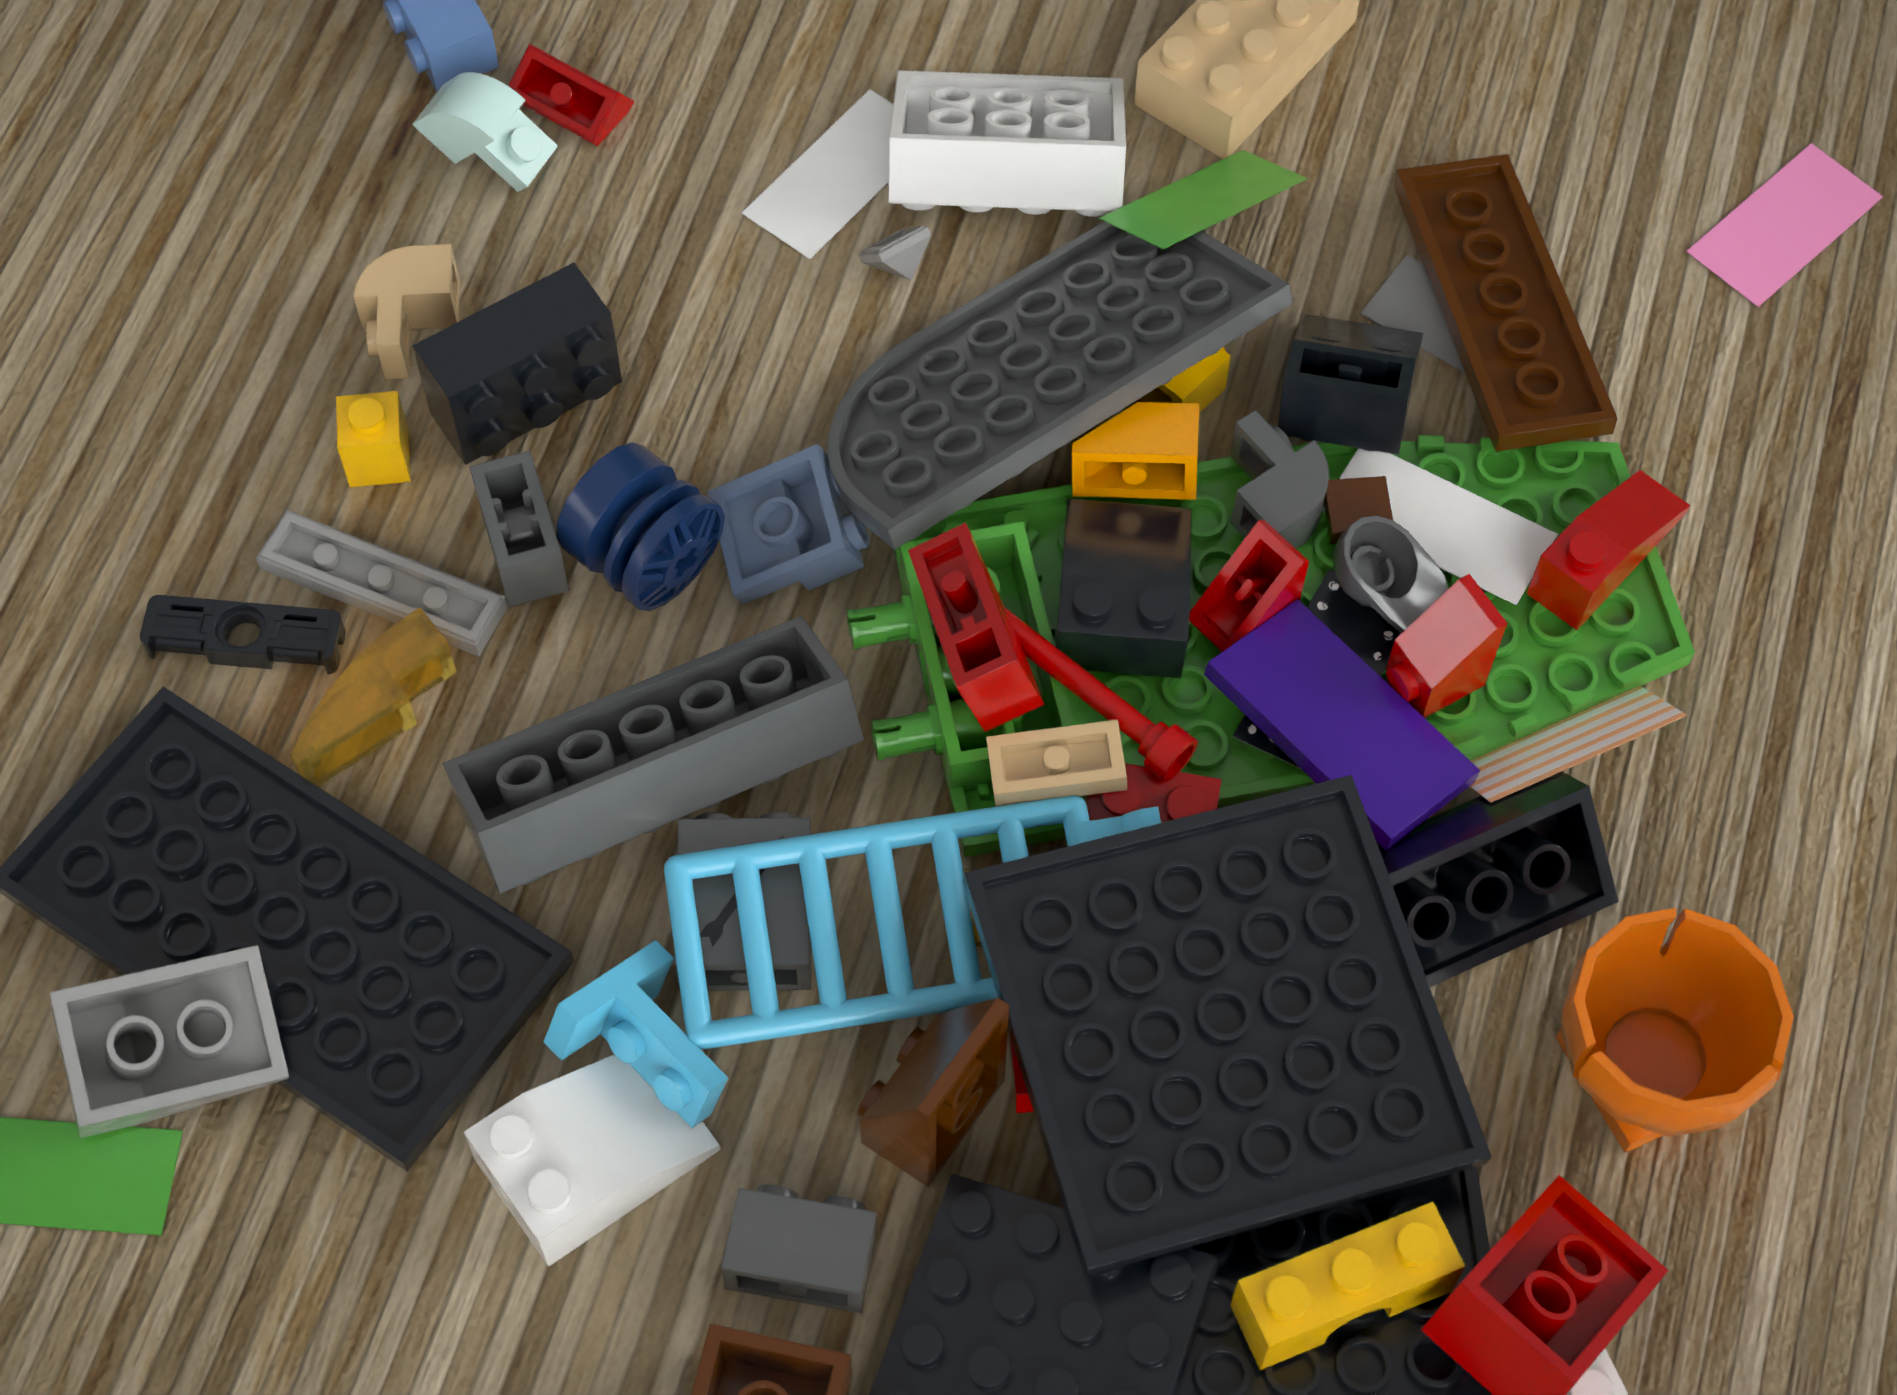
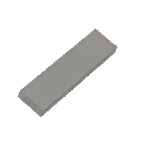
(380, 580)

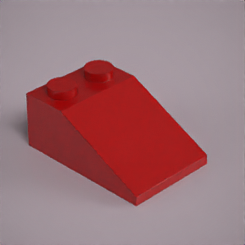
(1545, 1297)

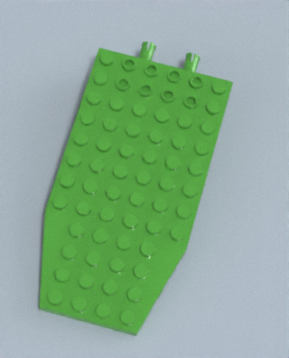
(1536, 679)

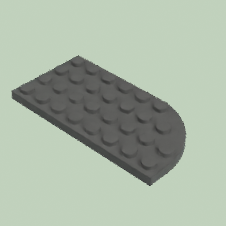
(1034, 370)

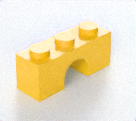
(1315, 1293)

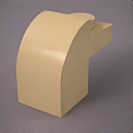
(406, 292)

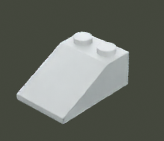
(584, 1153)

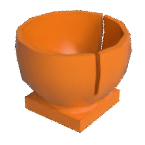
(1677, 1030)

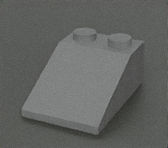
(167, 1040)

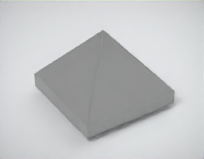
(898, 252)

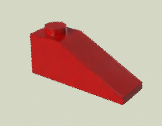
(1604, 547)
(974, 629)

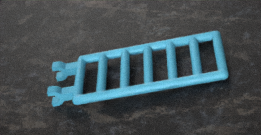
(877, 844)

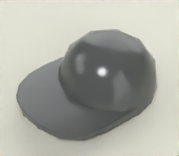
(1387, 570)

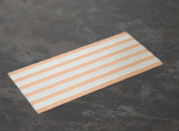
(1571, 742)

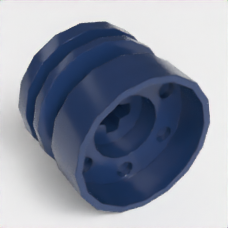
(640, 526)

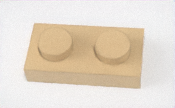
(1057, 762)

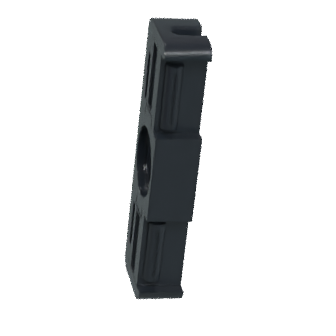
(203, 626)

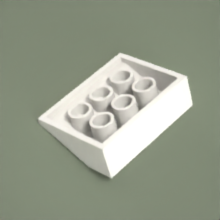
(1007, 142)

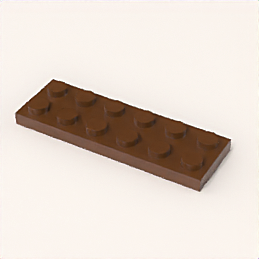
(1504, 303)

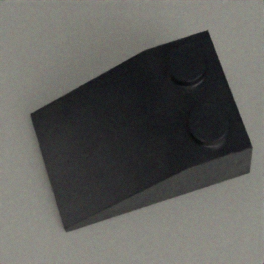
(1125, 587)

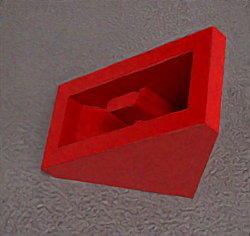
(1251, 587)

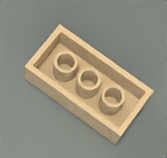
(1234, 64)

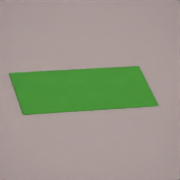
(1202, 199)
(86, 1183)

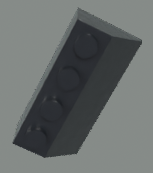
(1500, 874)

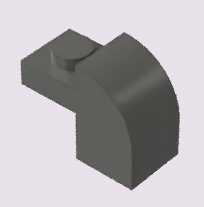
(1285, 484)

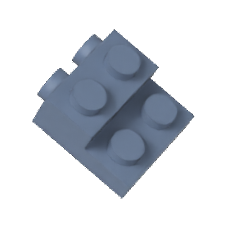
(787, 527)

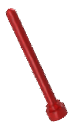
(1162, 746)

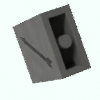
(718, 906)

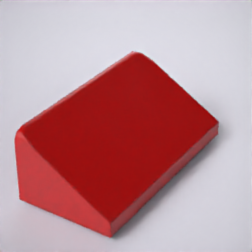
(568, 96)

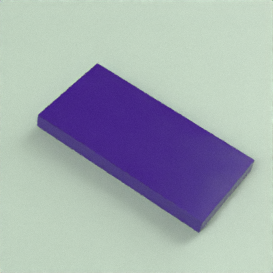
(1341, 720)

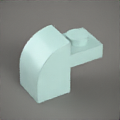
(484, 118)

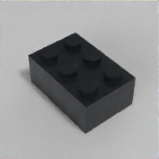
(519, 363)

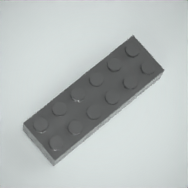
(653, 753)

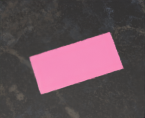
(1784, 224)

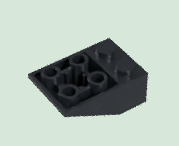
(1349, 383)

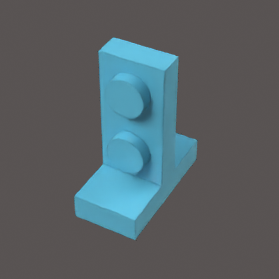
(640, 1033)

